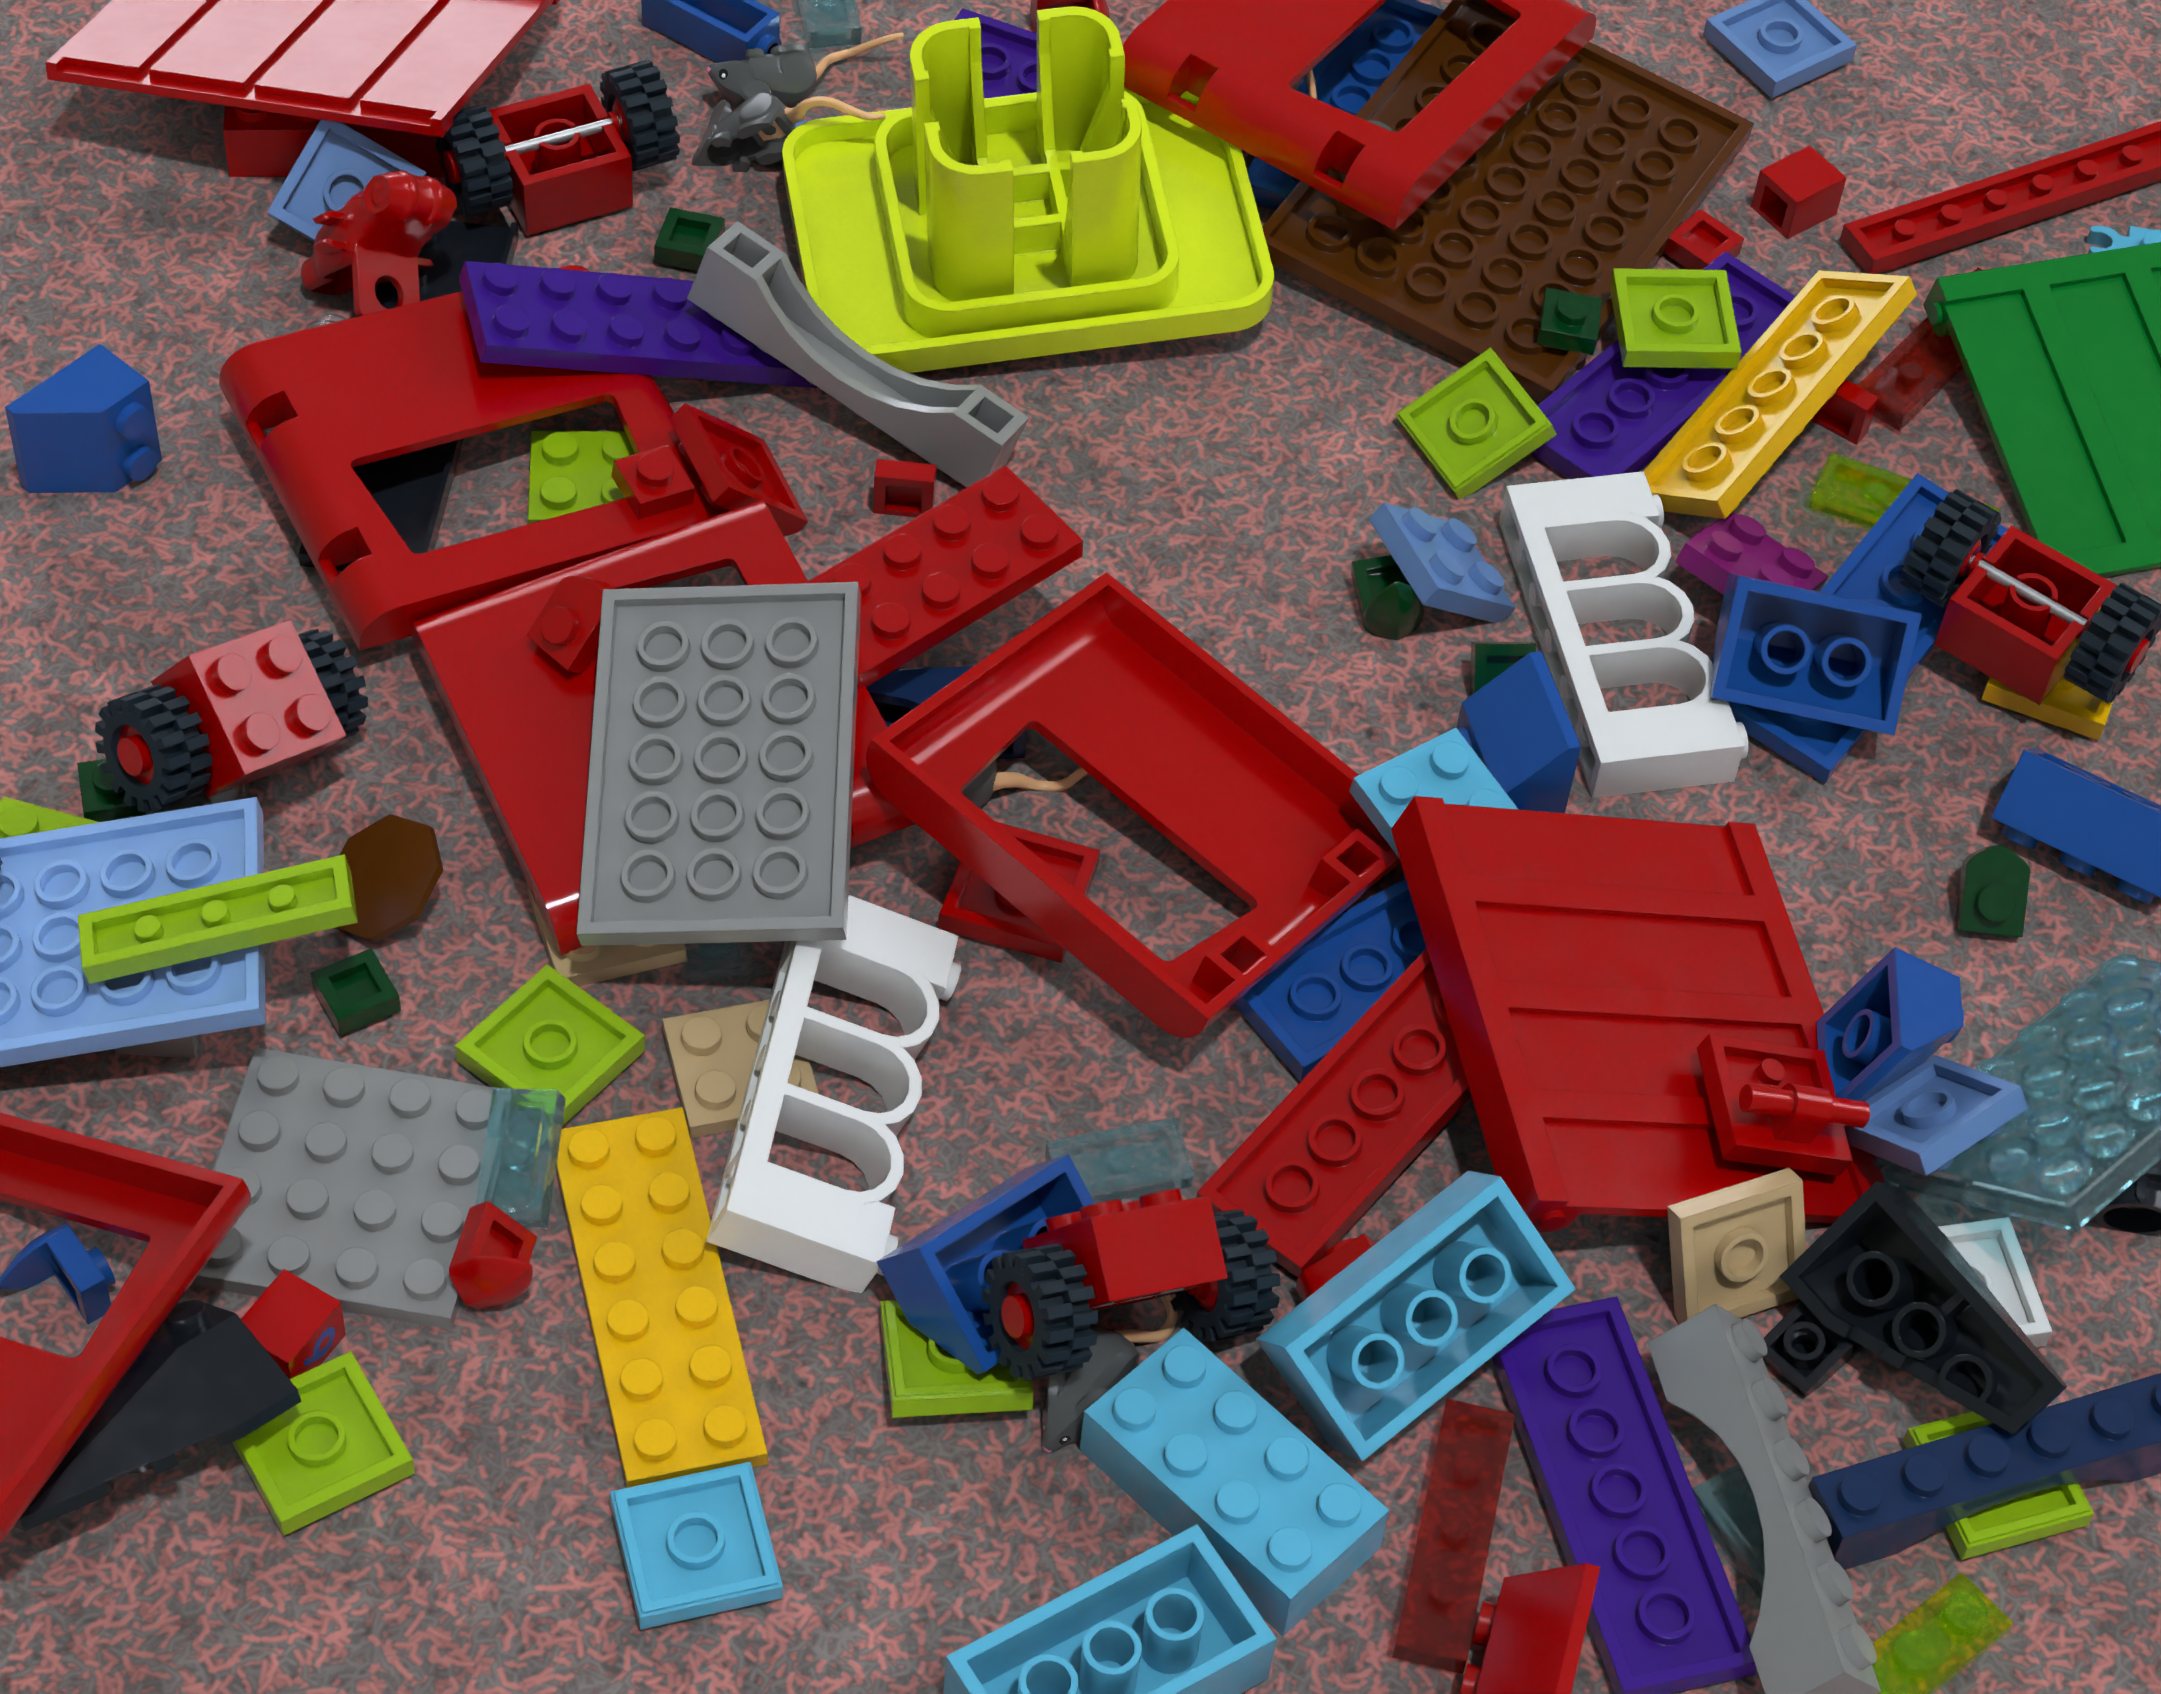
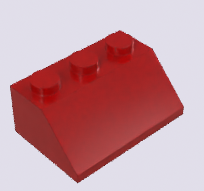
(1533, 1633)

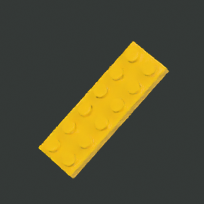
(1775, 391)
(657, 1298)

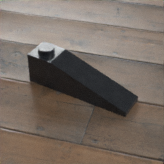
(1917, 1303)
(189, 1383)

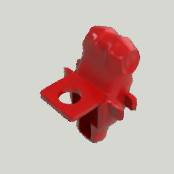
(378, 239)

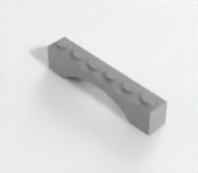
(761, 298)
(1805, 1622)

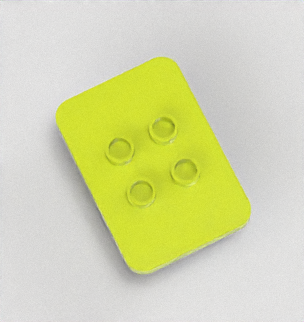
(1024, 215)

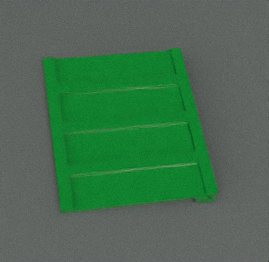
(2070, 394)

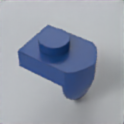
(80, 1272)

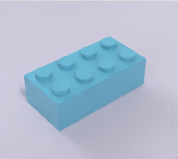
(1416, 1314)
(1217, 1455)
(1144, 1627)

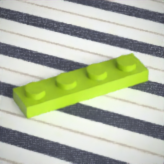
(216, 919)

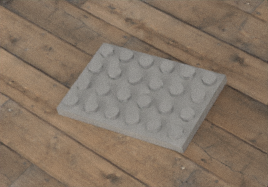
(721, 765)

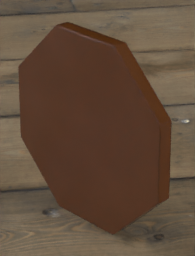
(392, 875)

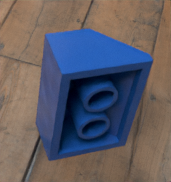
(1812, 653)
(2086, 820)
(944, 1268)

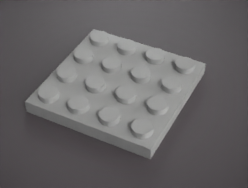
(351, 1184)

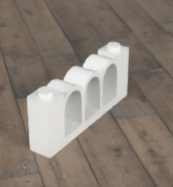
(1633, 747)
(794, 1217)

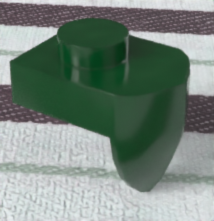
(1385, 598)
(1993, 892)

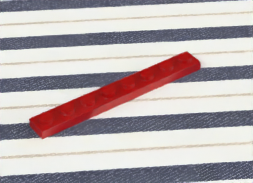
(2005, 201)

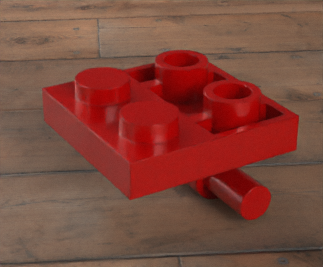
(1777, 1105)

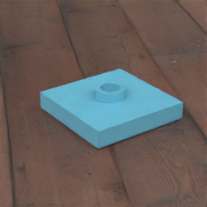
(696, 1545)

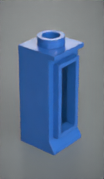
(715, 27)

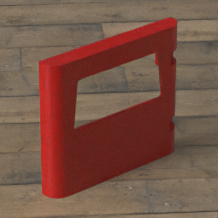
(1252, 53)
(406, 385)
(533, 720)
(1178, 748)
(124, 1191)

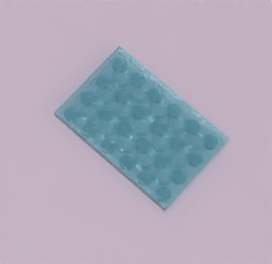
(2090, 1101)

